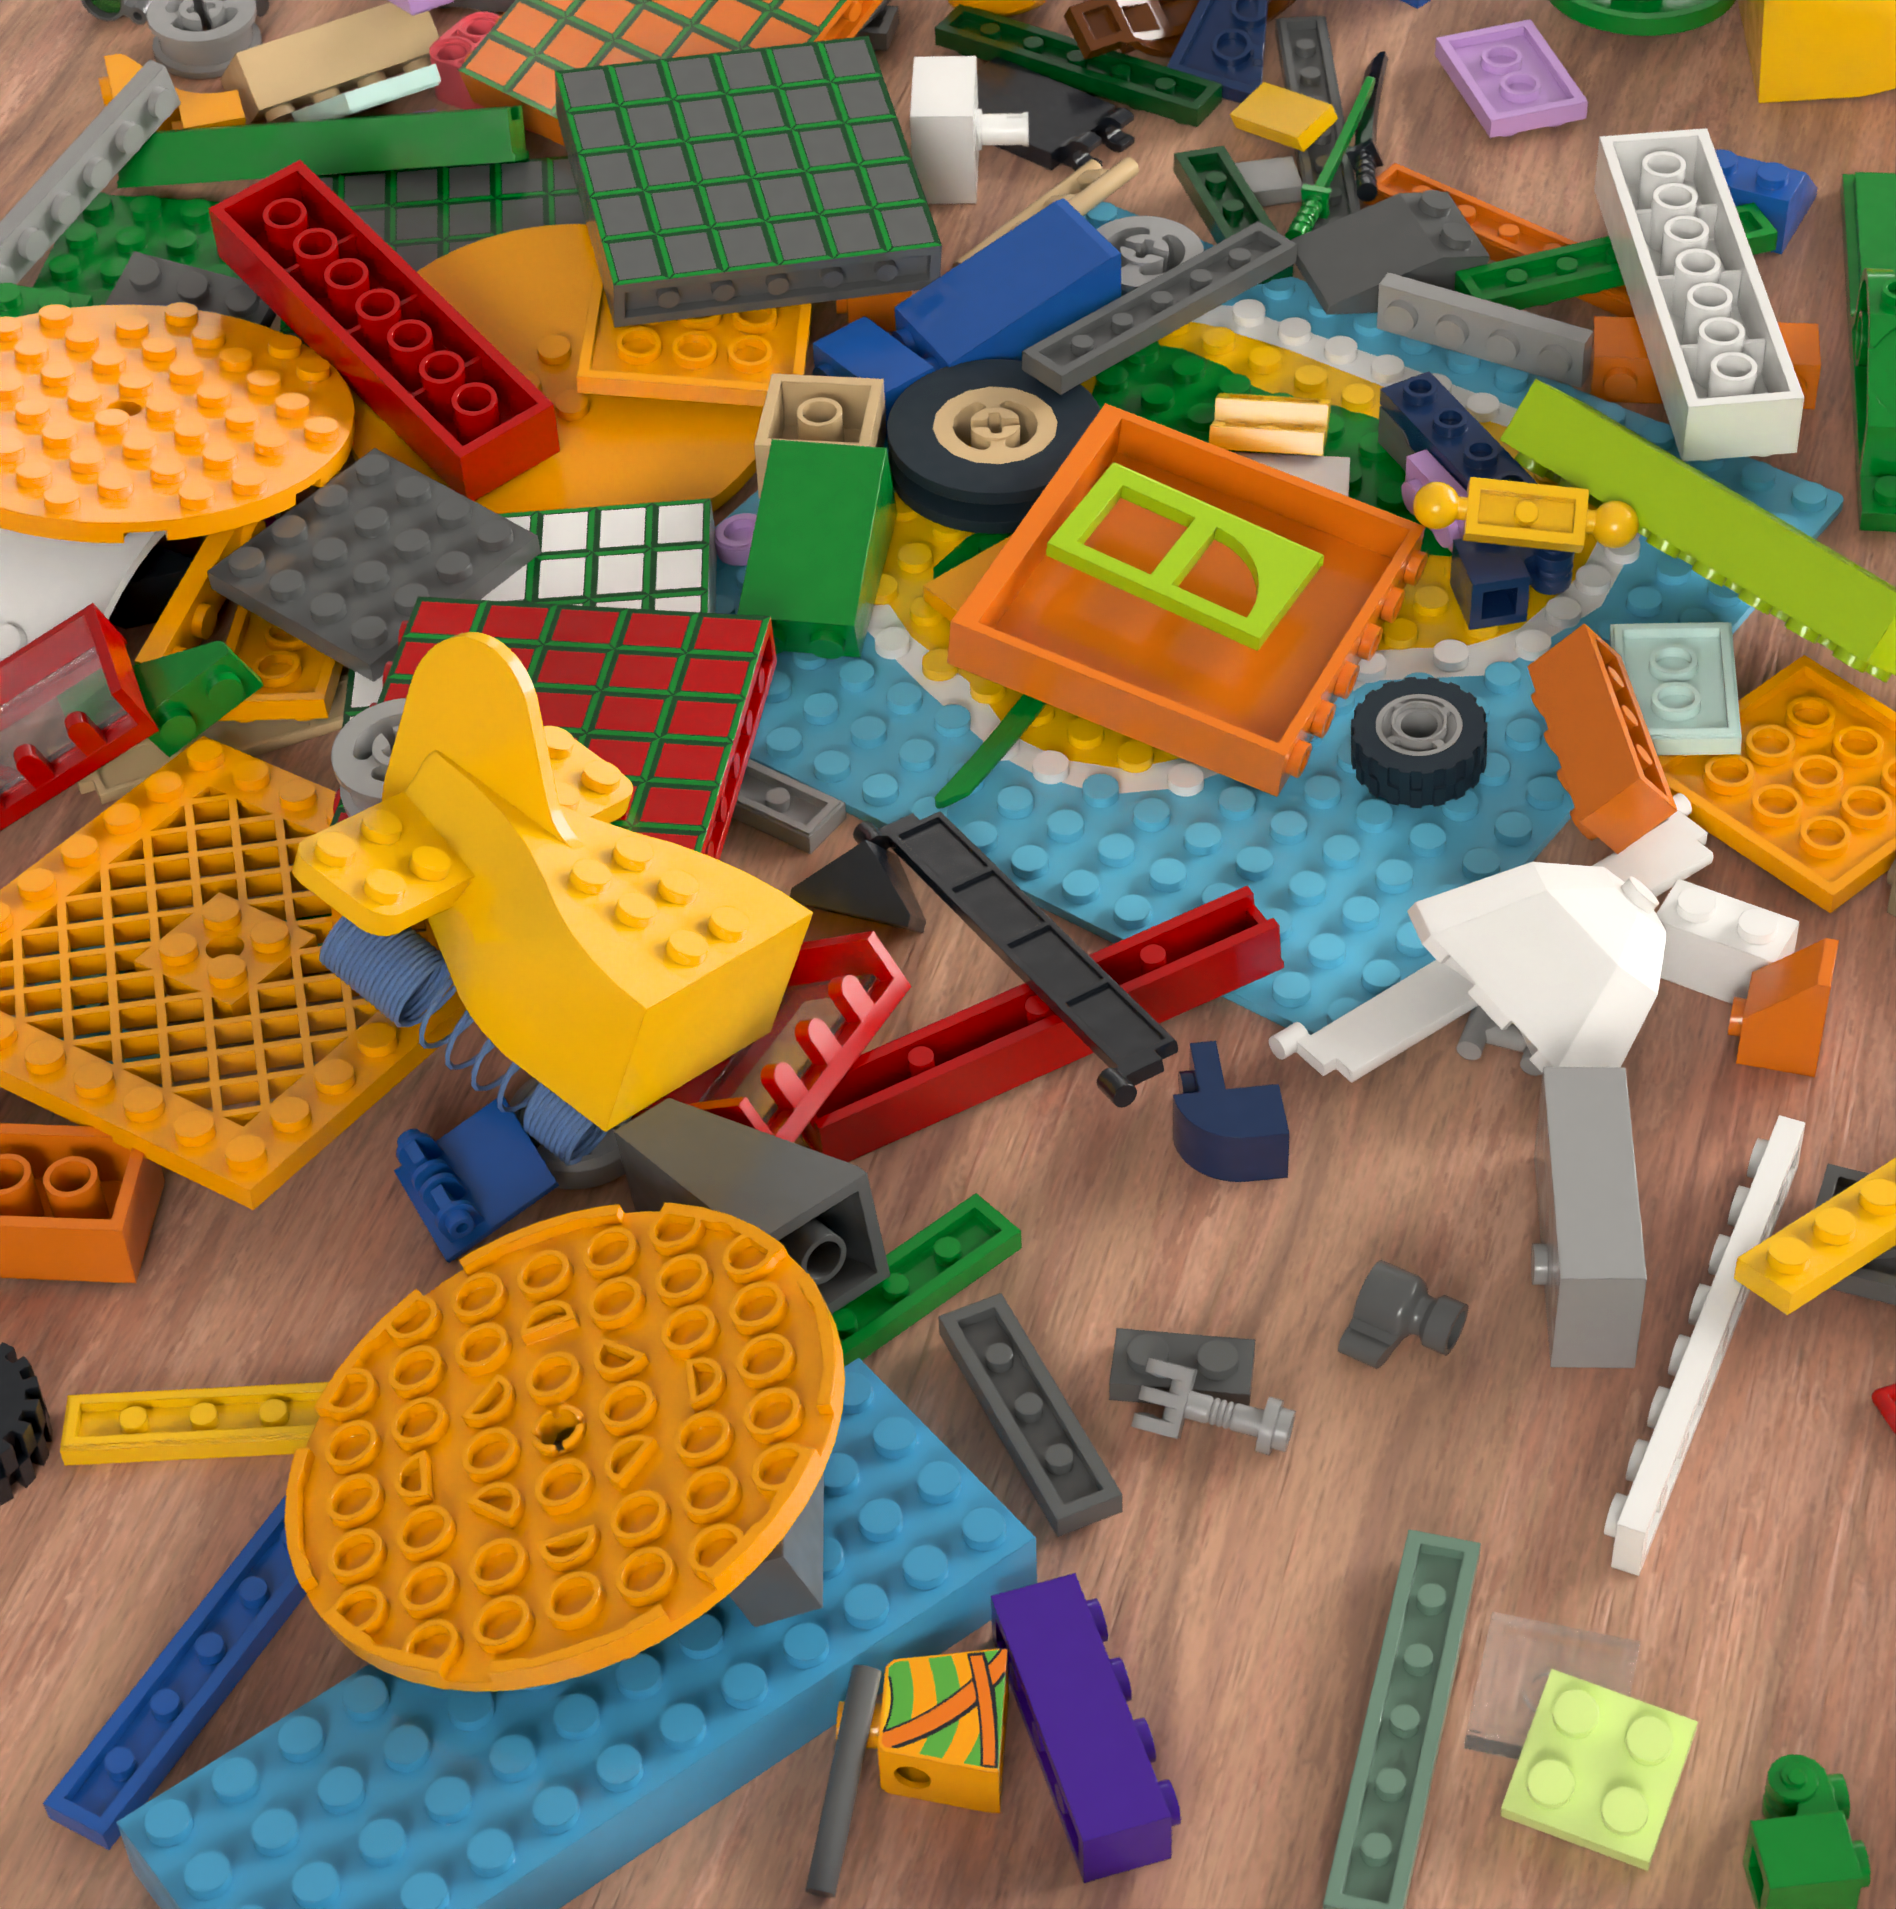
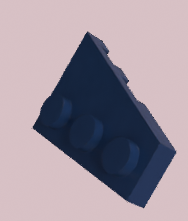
(1225, 45)

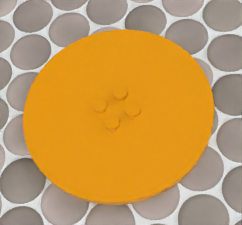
(532, 303)

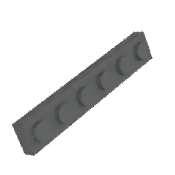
(1158, 307)

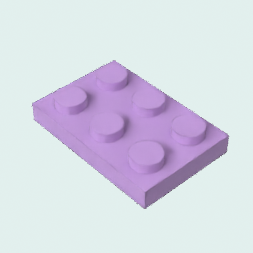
(1511, 78)

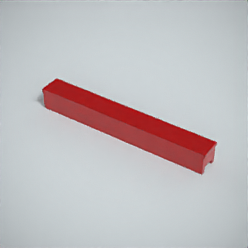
(1021, 1038)

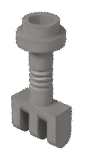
(1270, 1426)

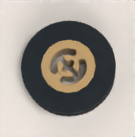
(994, 411)

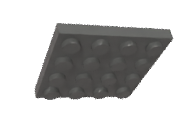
(361, 553)

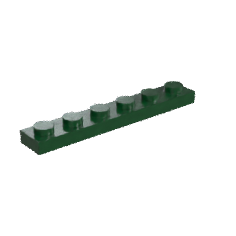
(1058, 57)

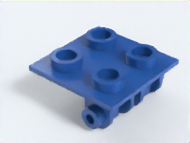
(472, 1177)

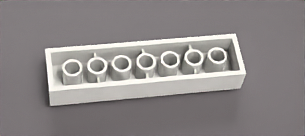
(1697, 296)

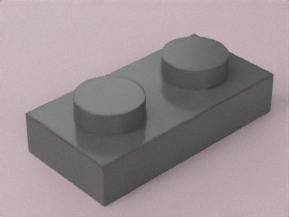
(1221, 1364)

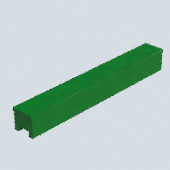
(329, 146)

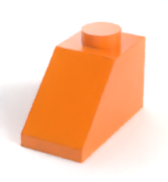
(1786, 1011)

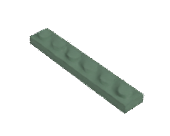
(1403, 1724)

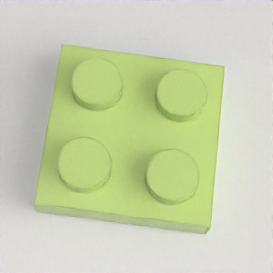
(1599, 1769)

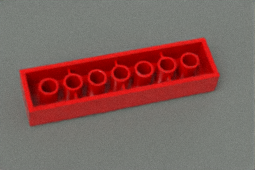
(385, 331)

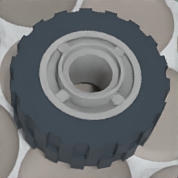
(1419, 742)

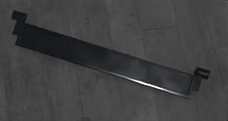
(1033, 948)

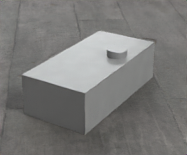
(1588, 1219)

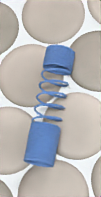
(406, 977)

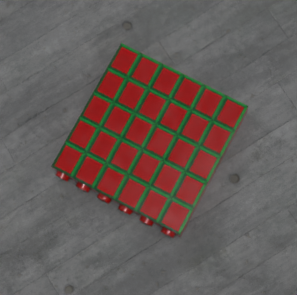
(641, 688)

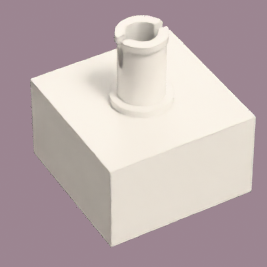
(951, 128)

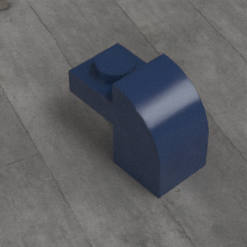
(1228, 1131)

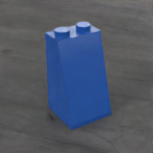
(1013, 291)

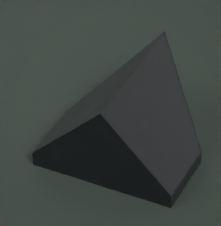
(865, 886)

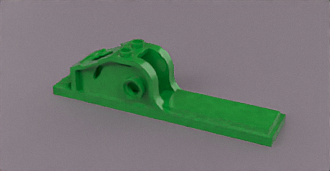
(1870, 285)

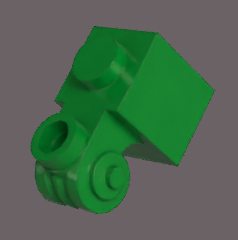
(1803, 1845)

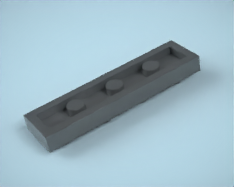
(1030, 1415)

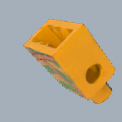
(943, 1728)

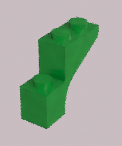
(193, 691)

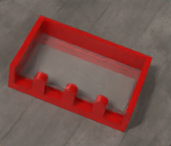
(65, 711)
(826, 1019)

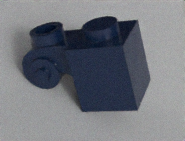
(1495, 580)

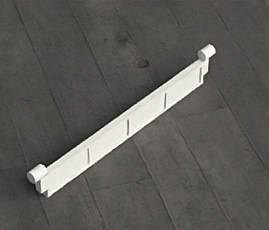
(1439, 994)

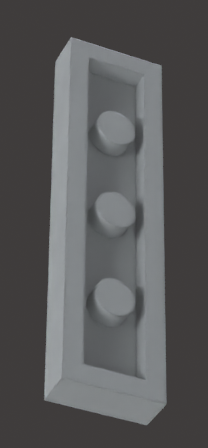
(1484, 329)

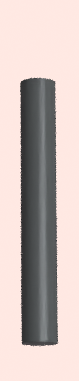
(843, 1781)

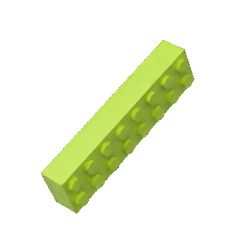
(1711, 528)

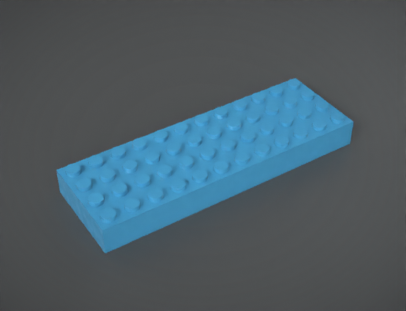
(548, 1789)

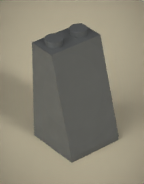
(791, 1192)

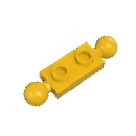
(1525, 514)

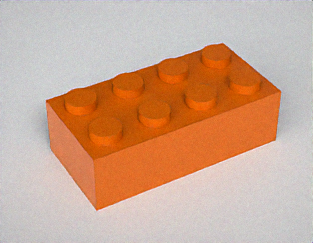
(74, 1204)

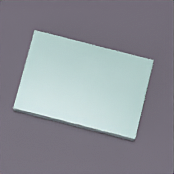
(371, 95)
(1683, 684)

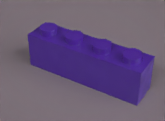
(1083, 1728)

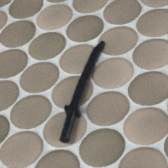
(1365, 155)

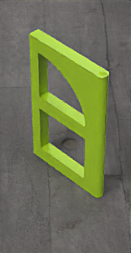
(1276, 563)

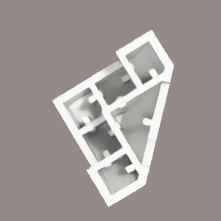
(1556, 954)

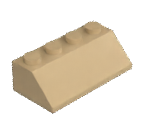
(329, 60)

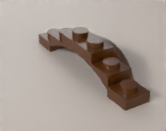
(1137, 24)

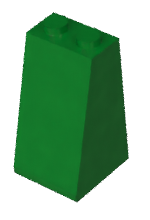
(820, 545)

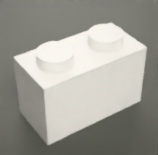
(1720, 940)

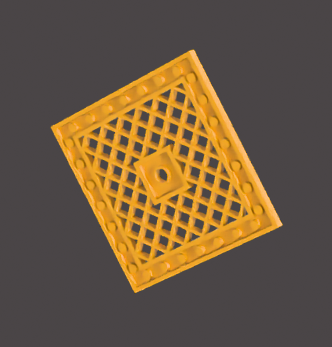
(213, 963)

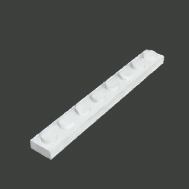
(1699, 1357)

